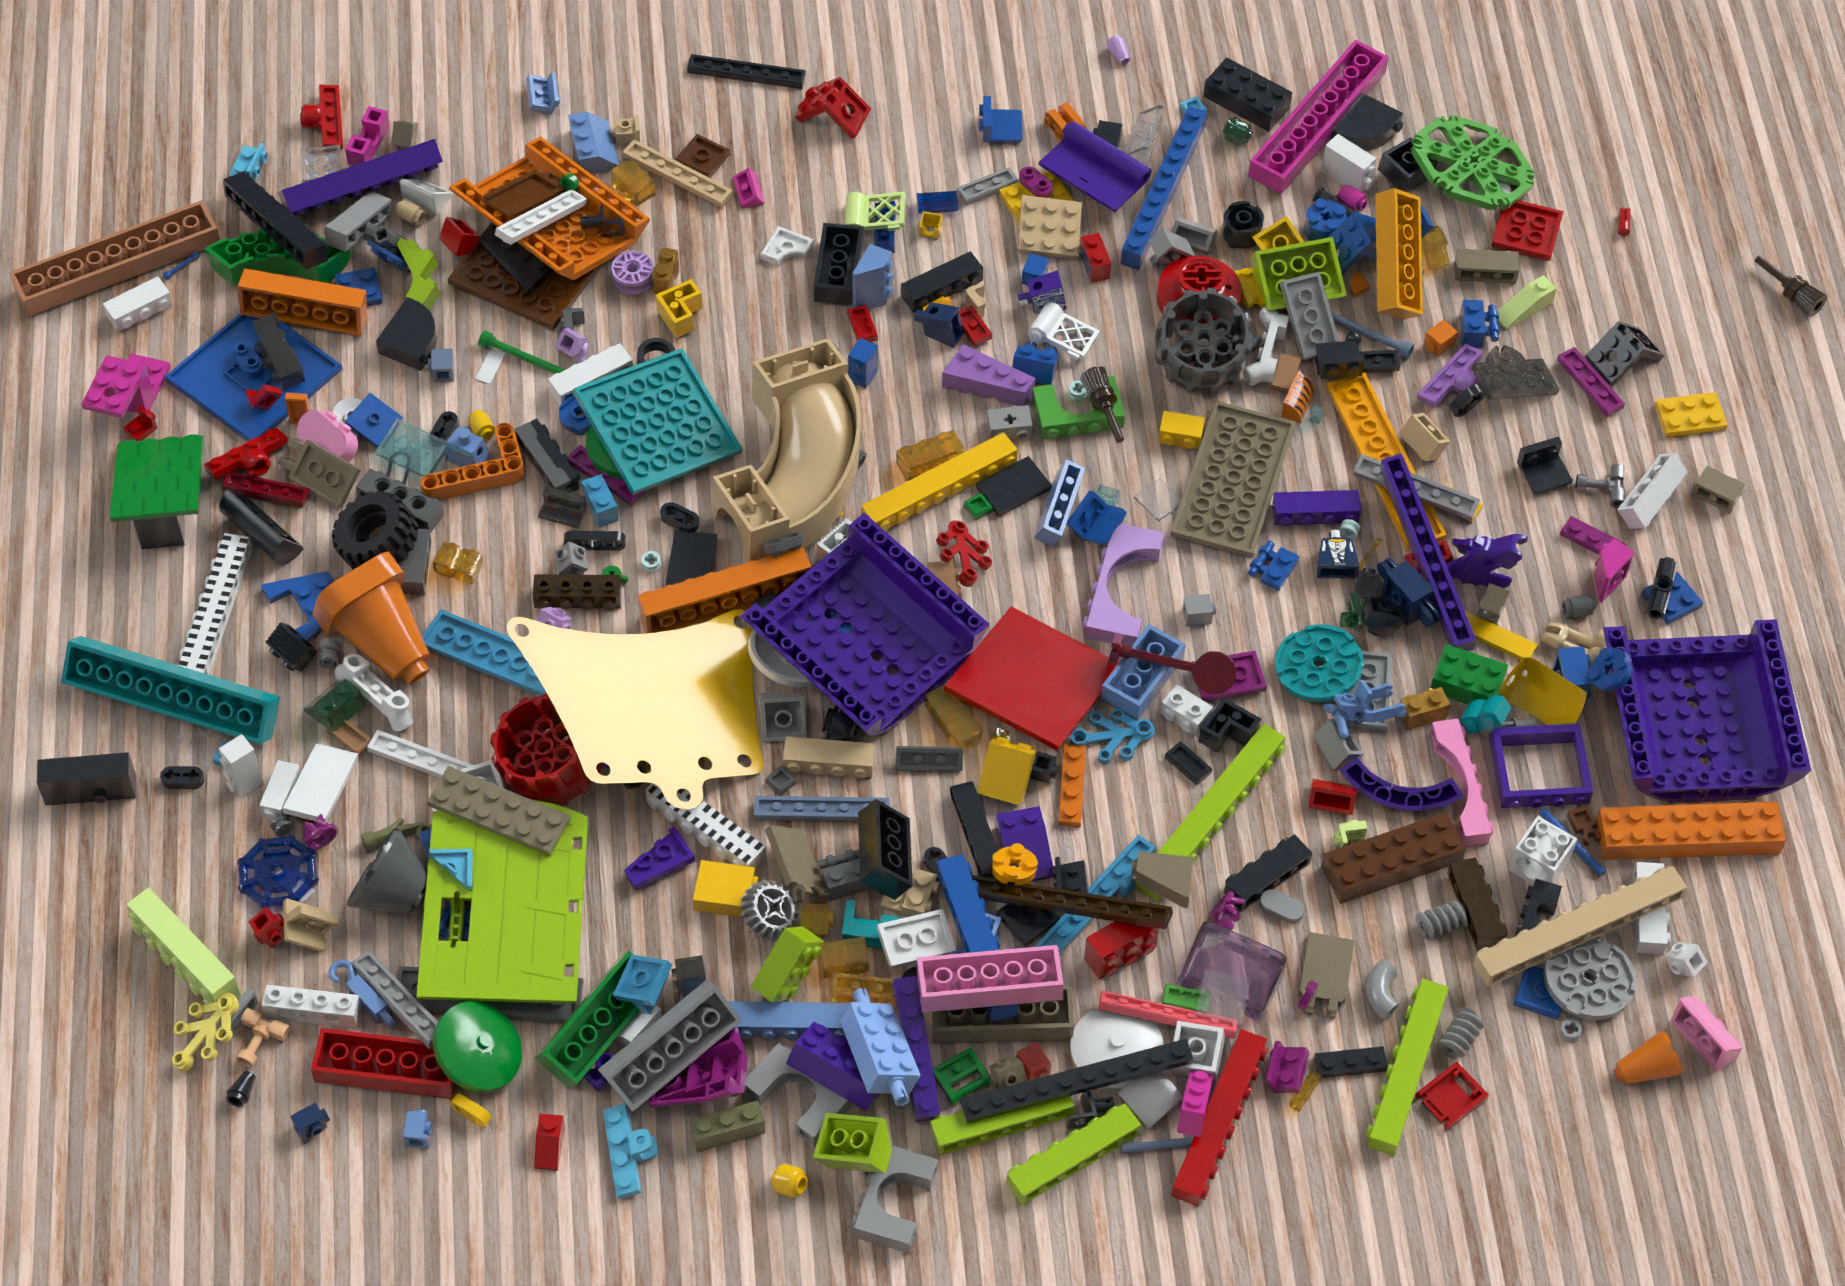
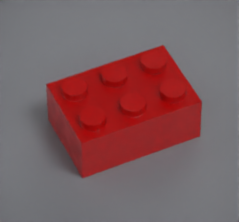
(1118, 946)

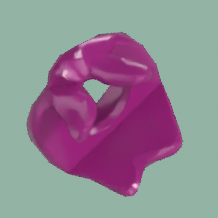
(319, 833)
(1224, 912)

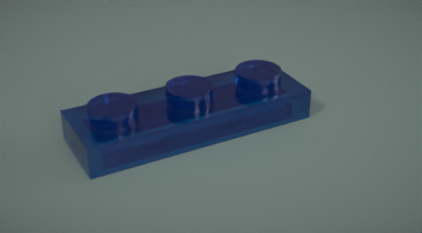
(882, 237)

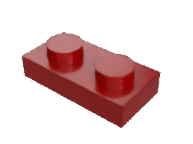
(974, 326)

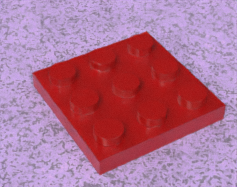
(1528, 230)

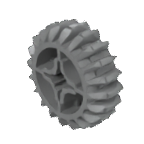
(756, 907)

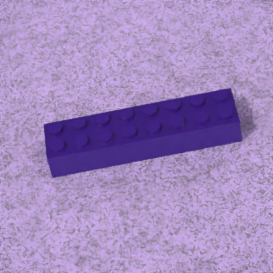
(361, 176)

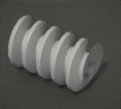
(1441, 918)
(1460, 1033)

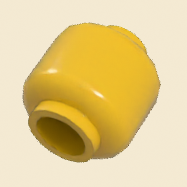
(789, 1180)

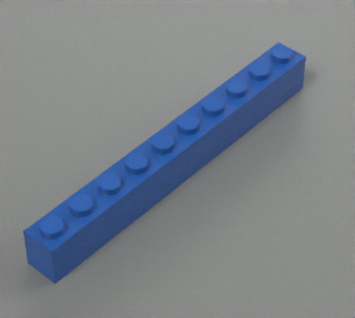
(1163, 187)

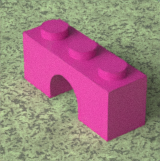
(374, 128)
(1195, 1103)

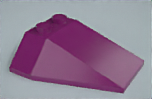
(709, 1078)

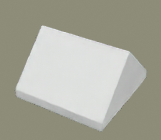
(425, 194)

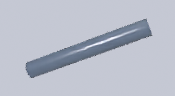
(1155, 1145)

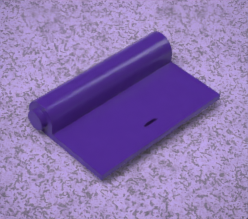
(1095, 167)

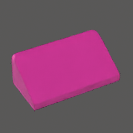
(748, 189)

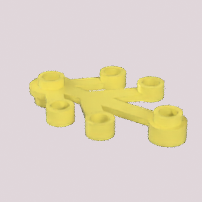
(223, 1010)

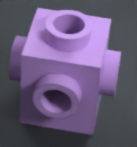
(554, 617)

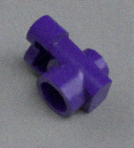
(594, 1077)

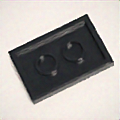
(1014, 486)
(690, 556)

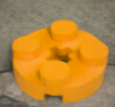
(1014, 855)

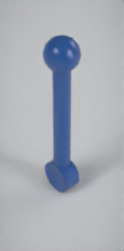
(194, 256)

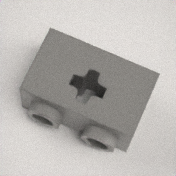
(1012, 421)

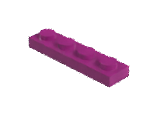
(1590, 381)
(580, 461)

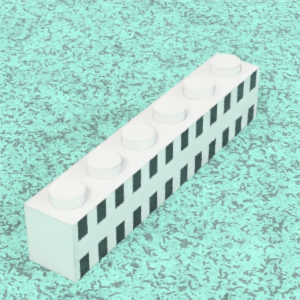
(710, 828)

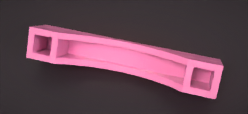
(1450, 744)

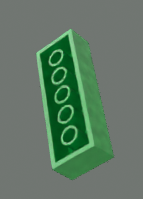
(588, 1029)

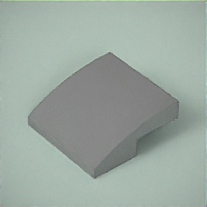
(1151, 1097)

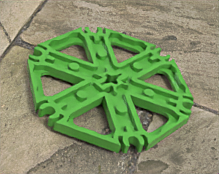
(1482, 172)

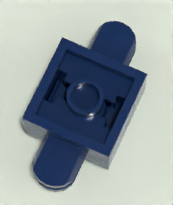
(1408, 591)

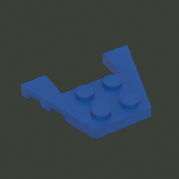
(305, 592)

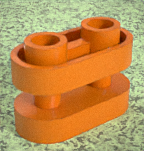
(1057, 121)

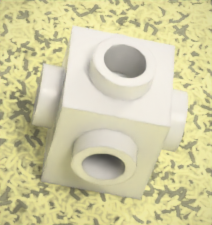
(1685, 959)

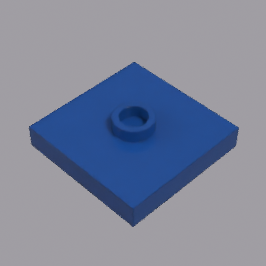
(372, 419)

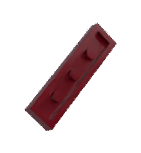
(266, 489)

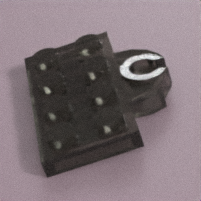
(1513, 376)

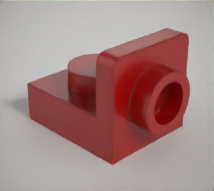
(264, 397)
(142, 425)

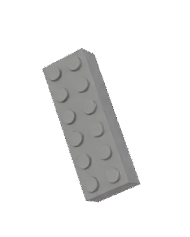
(670, 1044)

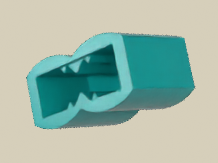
(1485, 714)

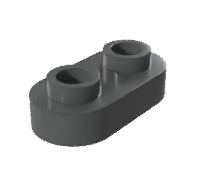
(791, 541)

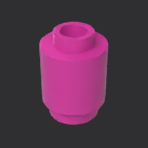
(1352, 198)

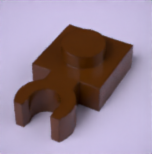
(1585, 823)

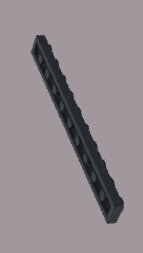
(1076, 1081)

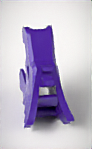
(1485, 555)

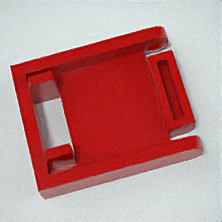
(1447, 1100)

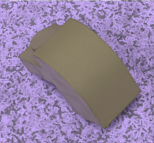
(1493, 603)

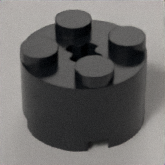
(1241, 223)

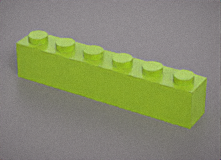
(953, 1132)
(1073, 1153)

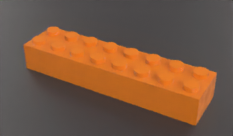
(720, 592)
(1690, 830)

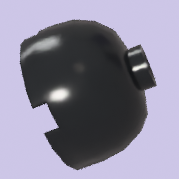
(1381, 617)
(839, 725)

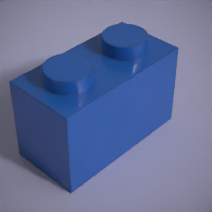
(863, 363)

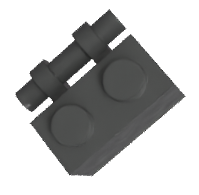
(844, 878)

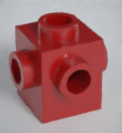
(268, 927)

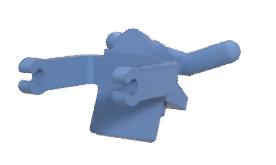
(1356, 706)

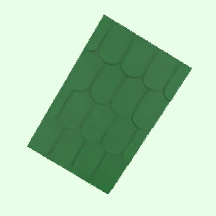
(157, 486)

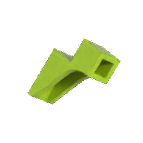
(422, 266)

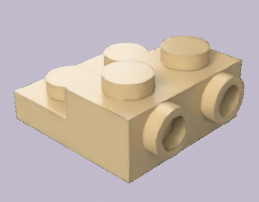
(916, 899)

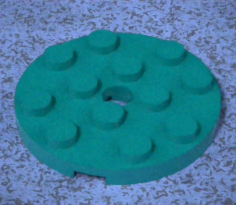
(1319, 642)

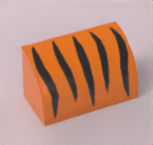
(1298, 398)

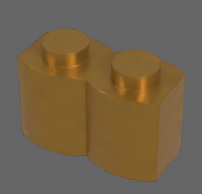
(666, 270)

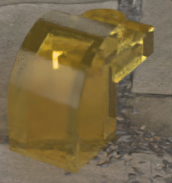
(1434, 248)

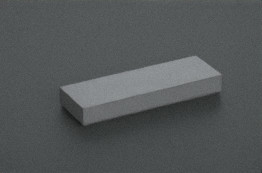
(986, 186)

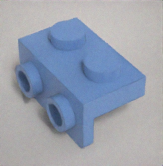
(543, 93)

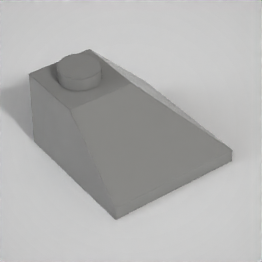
(782, 716)

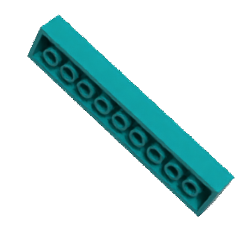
(170, 689)

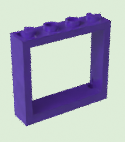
(1535, 736)

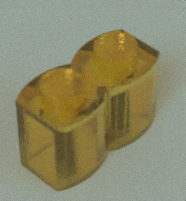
(458, 562)

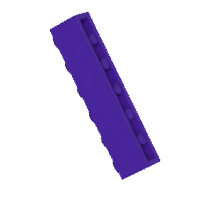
(911, 1018)

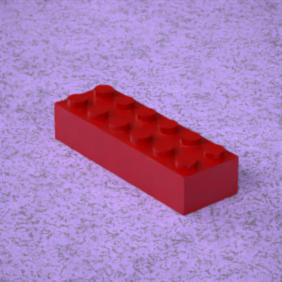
(379, 1064)

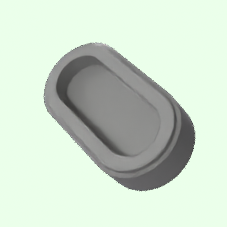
(1281, 906)

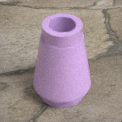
(1118, 49)

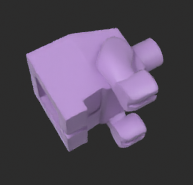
(572, 343)

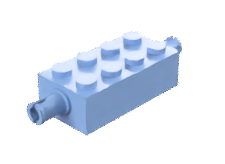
(880, 1047)

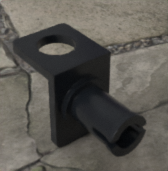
(603, 223)
(1091, 1108)

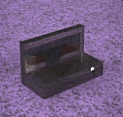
(563, 507)

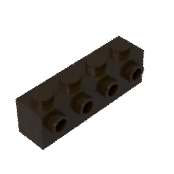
(577, 591)
(1476, 897)

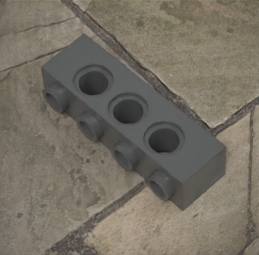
(431, 508)

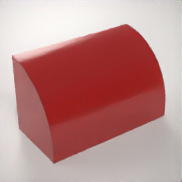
(458, 236)
(1332, 796)

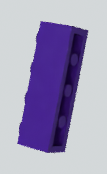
(1315, 507)

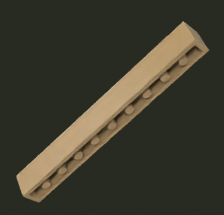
(1579, 925)

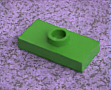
(1180, 997)

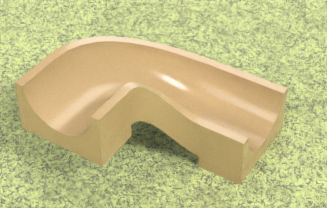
(811, 454)

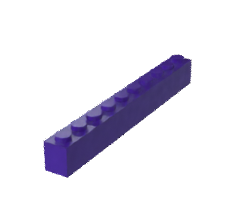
(1427, 552)

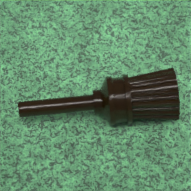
(1796, 289)
(1102, 396)

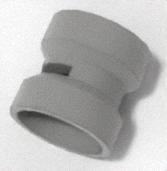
(328, 655)

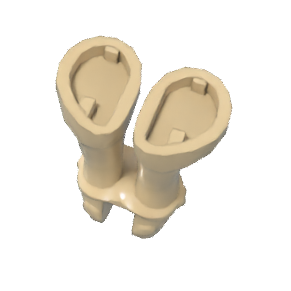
(1558, 634)

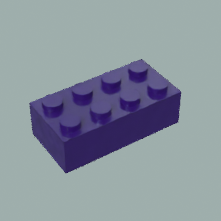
(830, 1063)

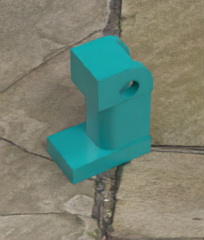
(859, 927)

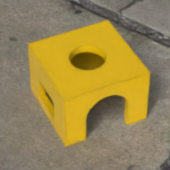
(930, 220)

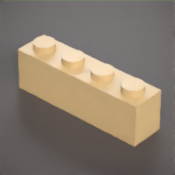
(828, 757)

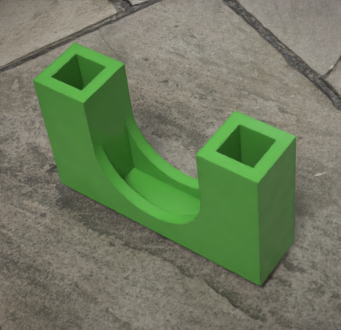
(1056, 422)

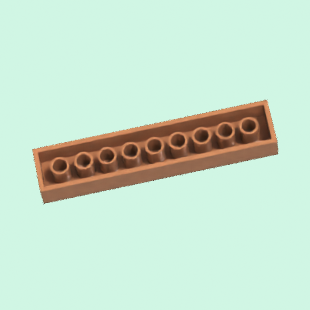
(114, 258)

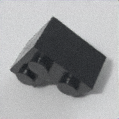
(1228, 721)

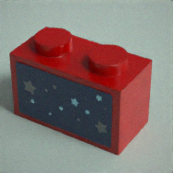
(1095, 257)

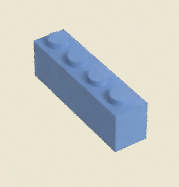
(1059, 503)

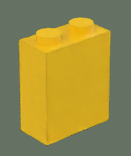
(1006, 771)
(722, 887)

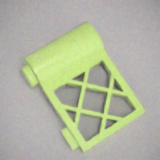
(859, 211)

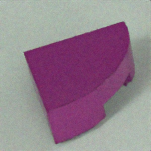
(1311, 990)

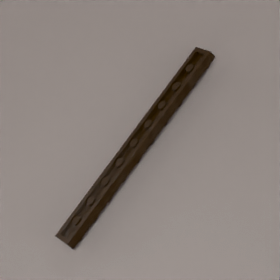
(1074, 902)

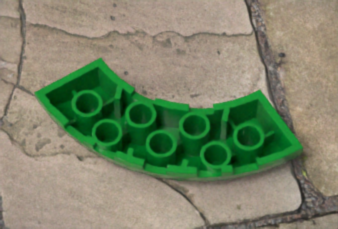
(263, 254)

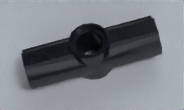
(1663, 579)

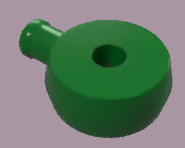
(614, 570)

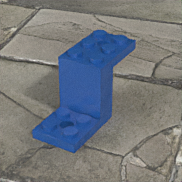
(1358, 238)

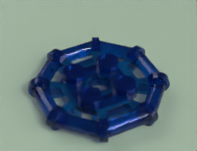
(281, 882)

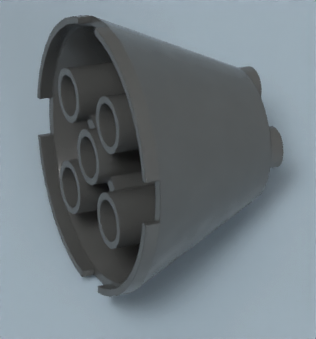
(392, 880)

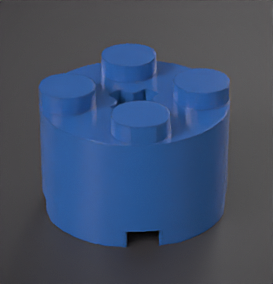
(1323, 219)

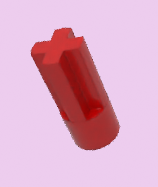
(1624, 221)

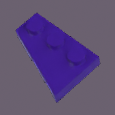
(663, 859)

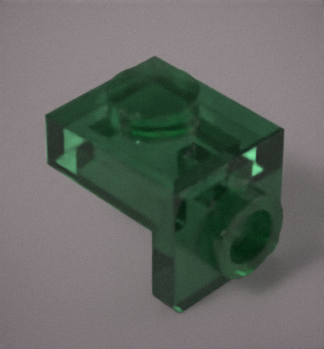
(1352, 617)

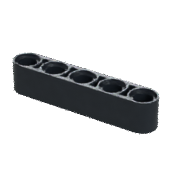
(974, 826)

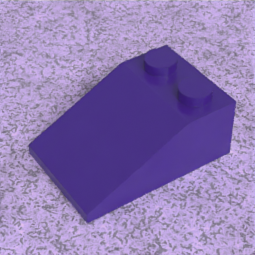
(1029, 830)

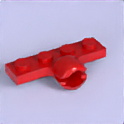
(325, 115)
(250, 456)

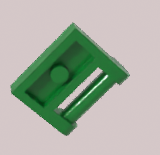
(958, 1069)

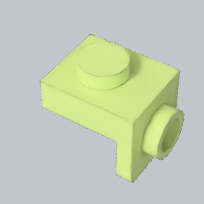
(1350, 831)

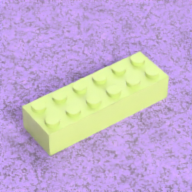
(180, 948)

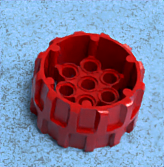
(524, 725)

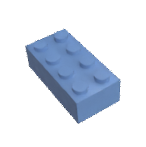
(1136, 681)

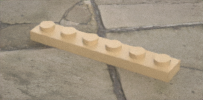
(678, 173)

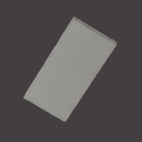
(1308, 313)
(1375, 673)

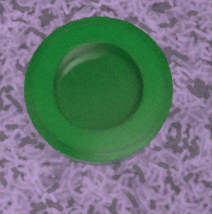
(570, 182)

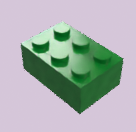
(1468, 675)

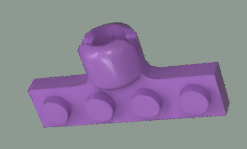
(1452, 377)

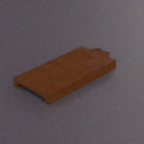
(524, 193)

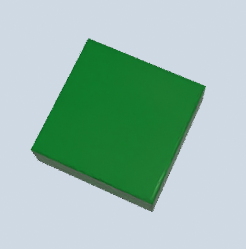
(978, 506)

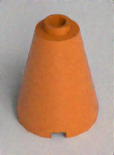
(1649, 1061)

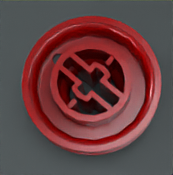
(1198, 275)

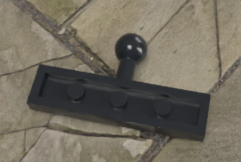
(1374, 360)

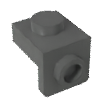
(571, 317)

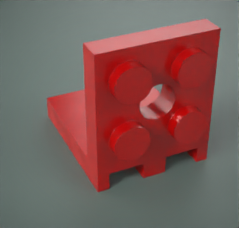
(834, 99)

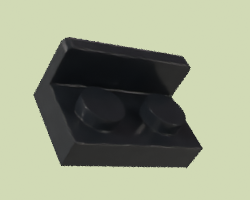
(1070, 876)

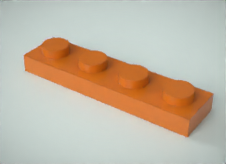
(1072, 785)

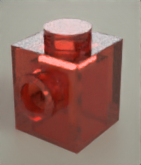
(1034, 1061)

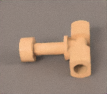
(262, 1030)

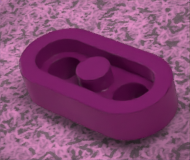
(1033, 181)

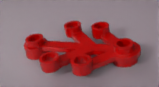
(959, 531)

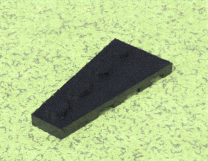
(516, 259)

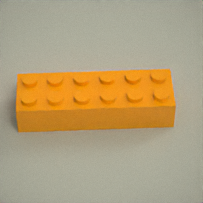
(1399, 254)

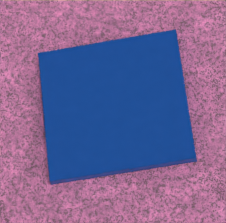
(219, 385)

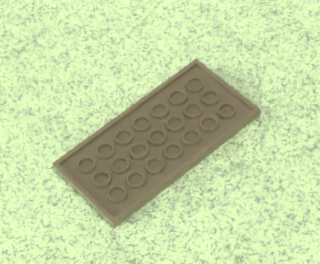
(1233, 479)

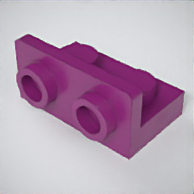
(1286, 1068)

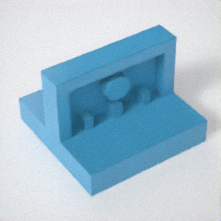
(643, 982)

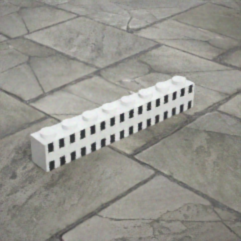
(216, 603)

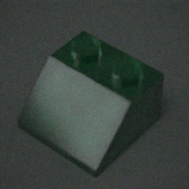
(336, 704)

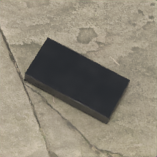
(1188, 763)

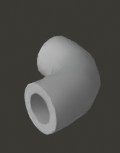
(1378, 989)

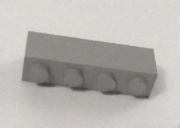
(351, 224)

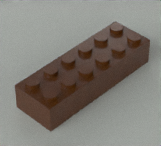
(1393, 857)

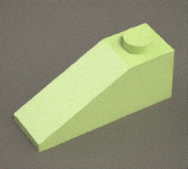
(1527, 302)

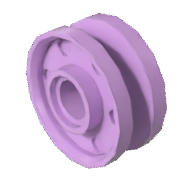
(632, 272)

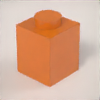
(1440, 338)

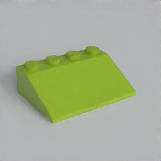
(1293, 261)

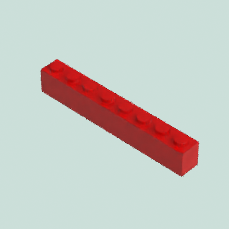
(1219, 1117)

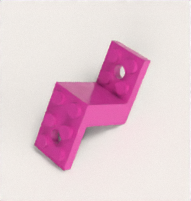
(125, 385)

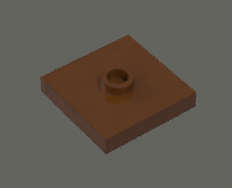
(703, 155)

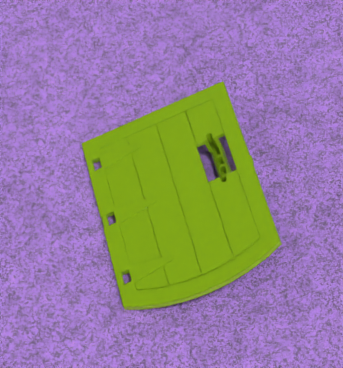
(517, 917)

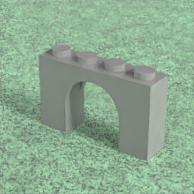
(774, 1072)
(873, 1222)

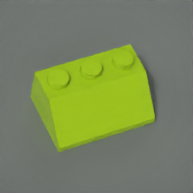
(854, 1143)

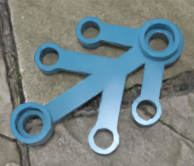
(1115, 734)

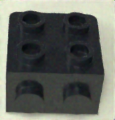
(1339, 359)

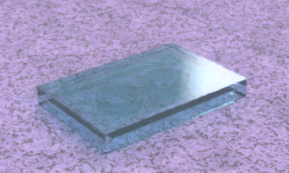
(412, 448)

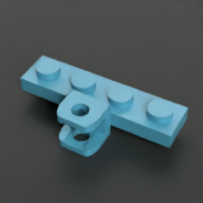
(626, 1149)

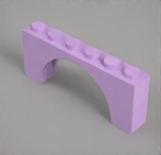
(1125, 547)

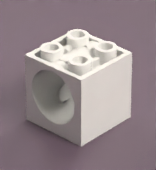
(1542, 852)

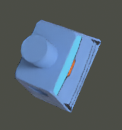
(466, 448)

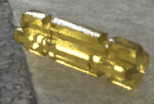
(1306, 1090)

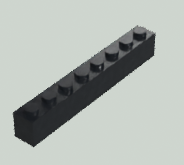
(275, 220)

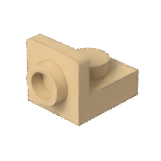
(975, 296)

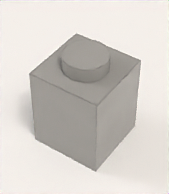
(1198, 609)

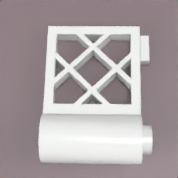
(1047, 326)

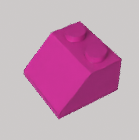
(1611, 567)

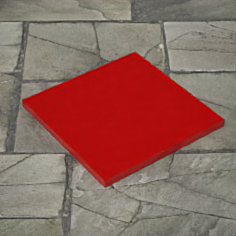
(1032, 678)

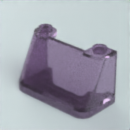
(1235, 955)

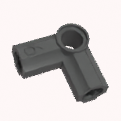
(383, 237)

